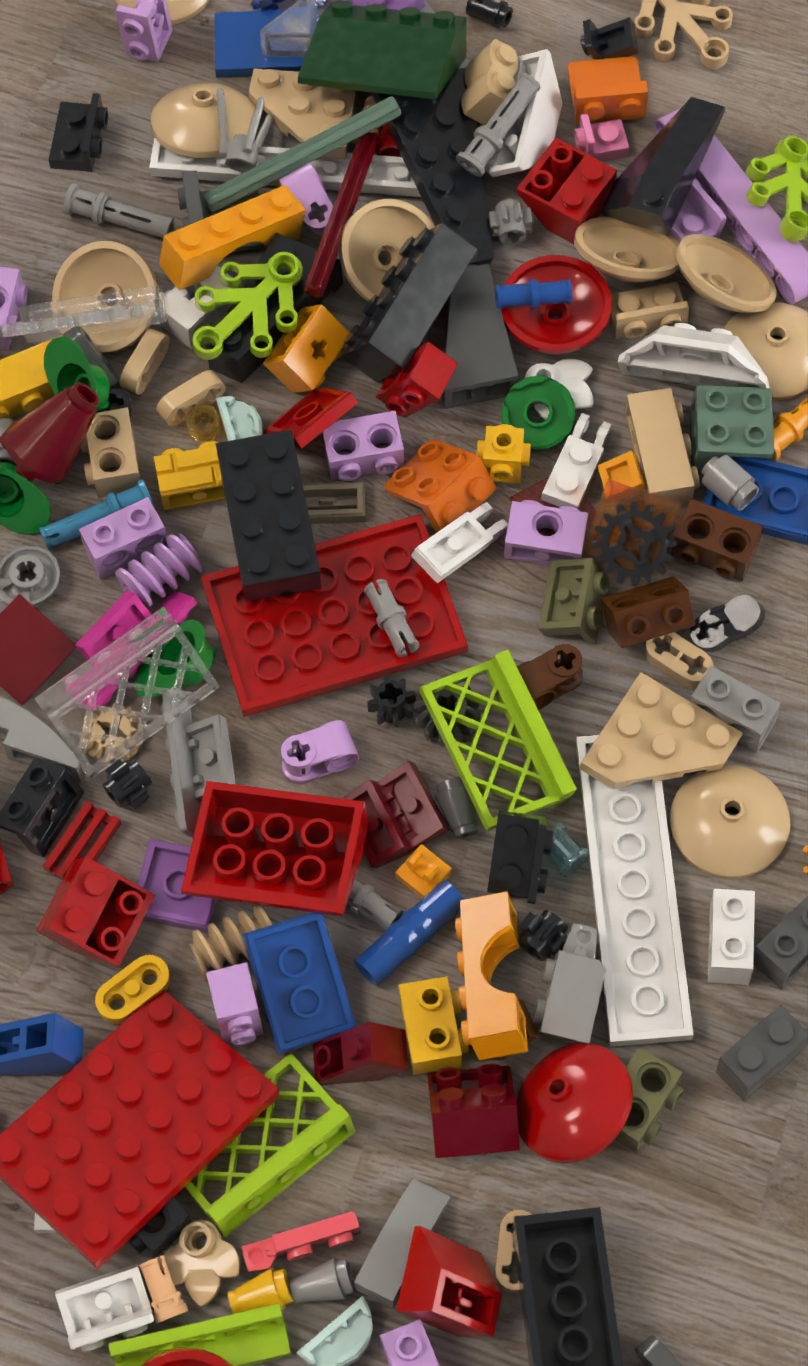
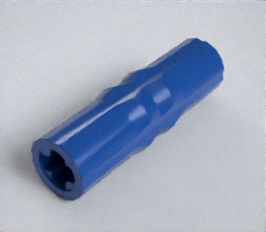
(409, 933)

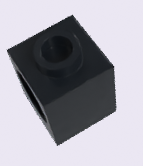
(157, 1242)

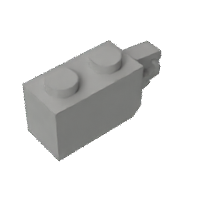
(573, 988)

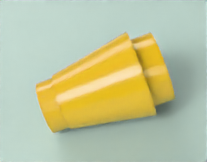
(262, 1291)

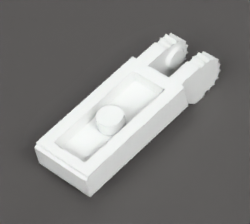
(575, 466)
(458, 543)

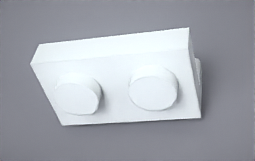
(105, 1308)

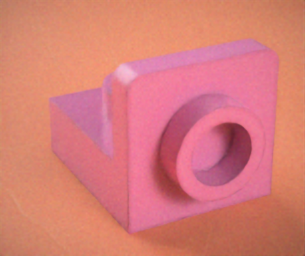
(602, 139)

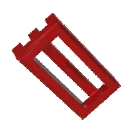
(87, 811)

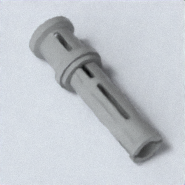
(489, 137)
(102, 204)

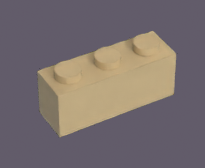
(660, 445)

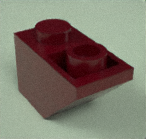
(361, 1054)

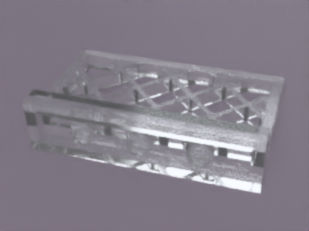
(92, 312)
(116, 661)

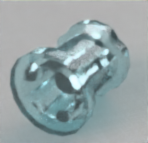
(566, 851)

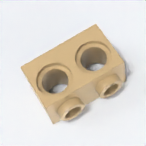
(109, 453)

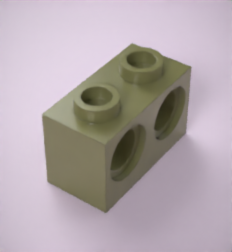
(646, 1103)

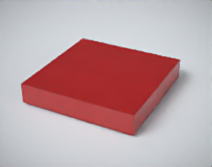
(313, 414)

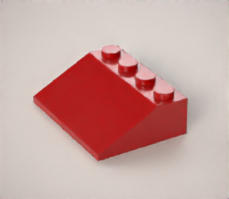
(276, 848)

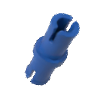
(533, 294)

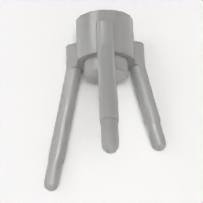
(243, 150)

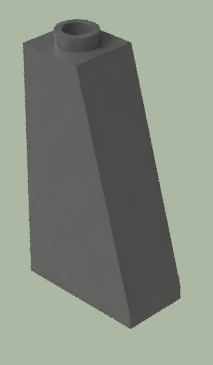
(477, 342)

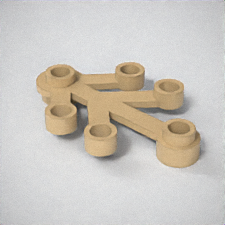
(681, 14)

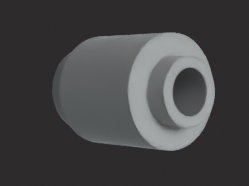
(729, 482)

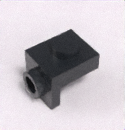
(611, 40)

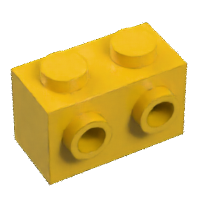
(431, 1025)

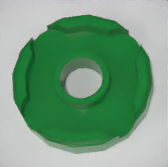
(543, 391)

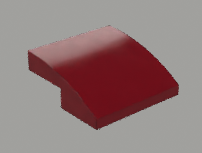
(29, 649)
(398, 814)

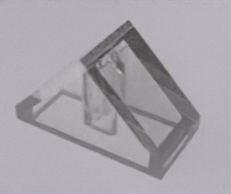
(290, 31)

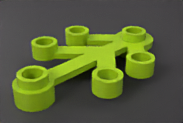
(793, 155)
(249, 302)

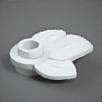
(569, 373)

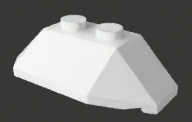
(537, 123)
(693, 358)

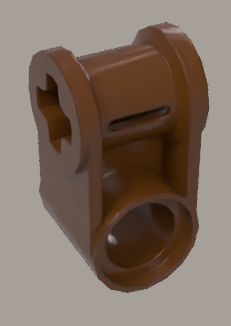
(548, 681)

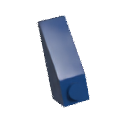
(40, 1046)

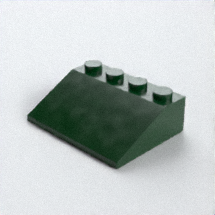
(384, 50)

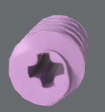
(159, 569)

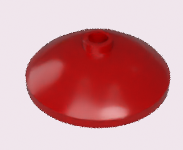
(579, 322)
(585, 1113)

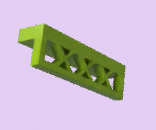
(238, 1338)

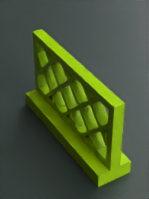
(527, 725)
(286, 1162)

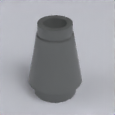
(457, 807)

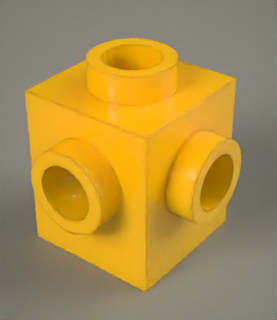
(504, 453)

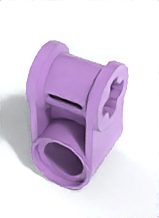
(311, 193)
(320, 751)

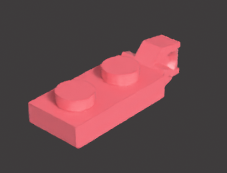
(298, 1241)

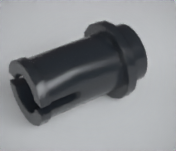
(495, 12)

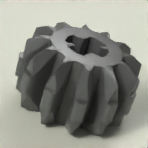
(447, 700)

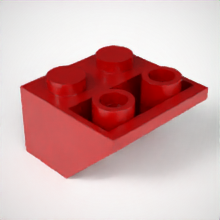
(566, 188)
(95, 912)
(449, 1286)

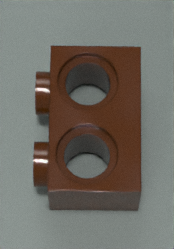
(720, 532)
(648, 611)

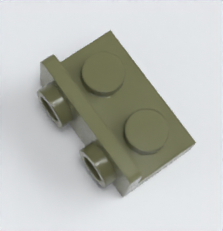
(574, 599)

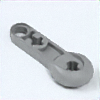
(35, 591)

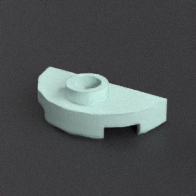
(239, 418)
(342, 1339)

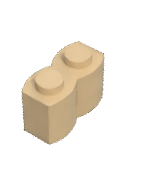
(489, 80)

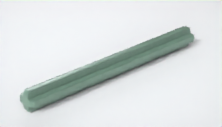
(302, 154)

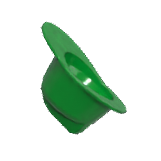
(68, 365)
(22, 503)
(171, 651)

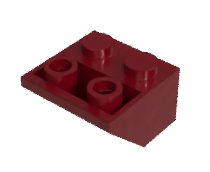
(473, 1111)

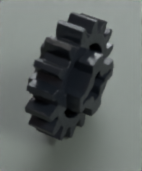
(627, 527)

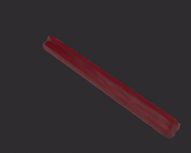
(341, 212)

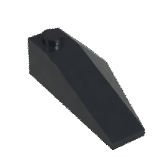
(660, 177)

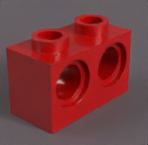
(419, 382)

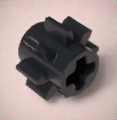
(391, 712)
(127, 784)
(542, 934)

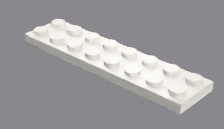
(635, 910)

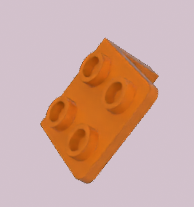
(607, 89)
(442, 482)

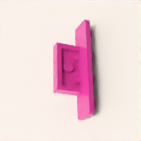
(121, 618)

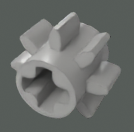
(510, 222)

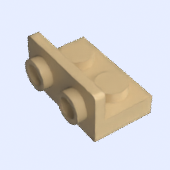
(647, 309)

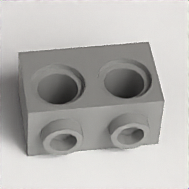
(737, 706)

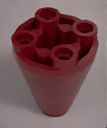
(52, 434)

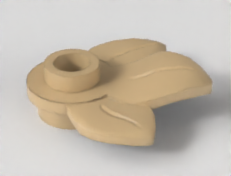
(203, 1267)

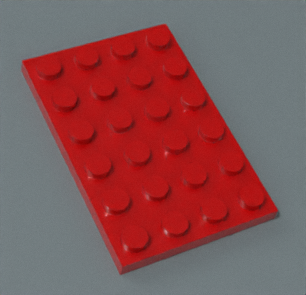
(330, 635)
(130, 1127)

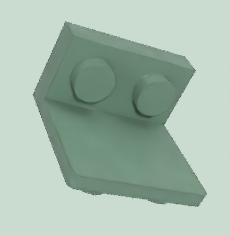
(730, 423)

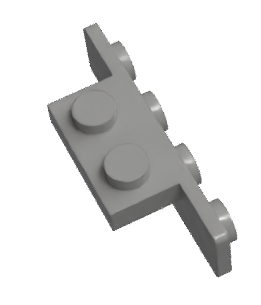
(197, 755)

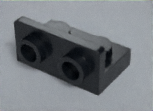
(78, 135)
(40, 805)
(518, 855)

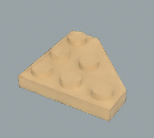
(302, 108)
(658, 738)

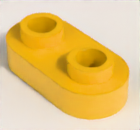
(130, 988)

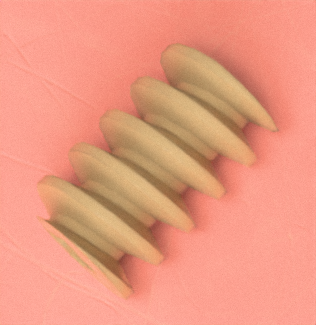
(226, 944)

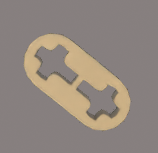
(144, 361)
(196, 391)
(678, 659)
(505, 1252)

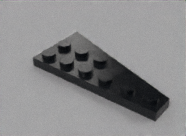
(429, 139)

